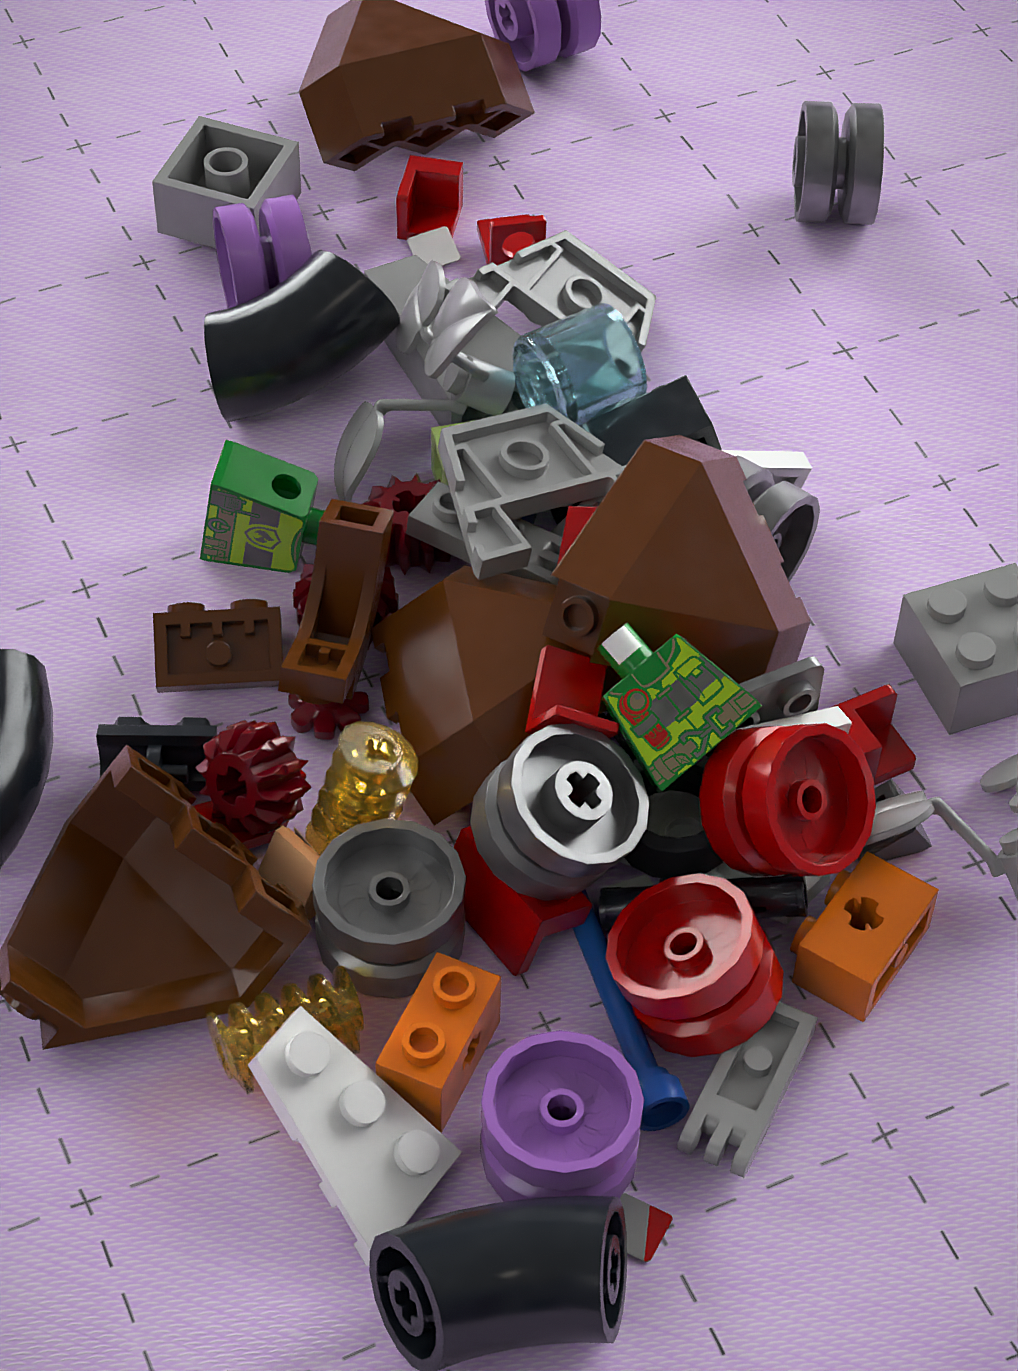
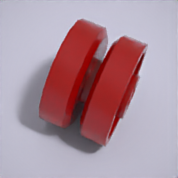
(788, 800)
(695, 965)

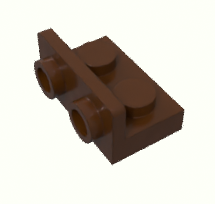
(217, 647)

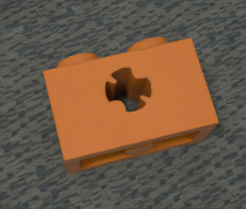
(862, 935)
(441, 1037)

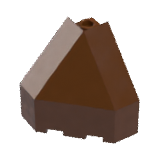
(405, 82)
(683, 557)
(465, 679)
(144, 916)

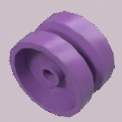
(545, 28)
(254, 262)
(560, 1118)

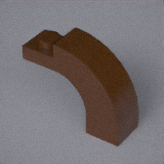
(340, 604)

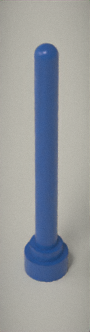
(662, 1092)

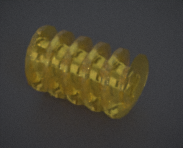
(365, 782)
(332, 1006)

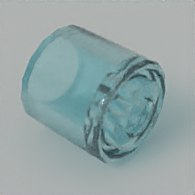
(580, 364)

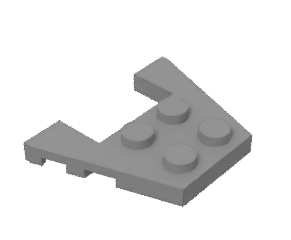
(563, 279)
(517, 469)

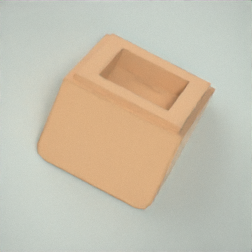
(291, 864)

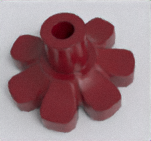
(327, 716)

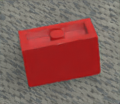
(509, 920)

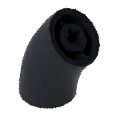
(295, 336)
(24, 743)
(502, 1278)

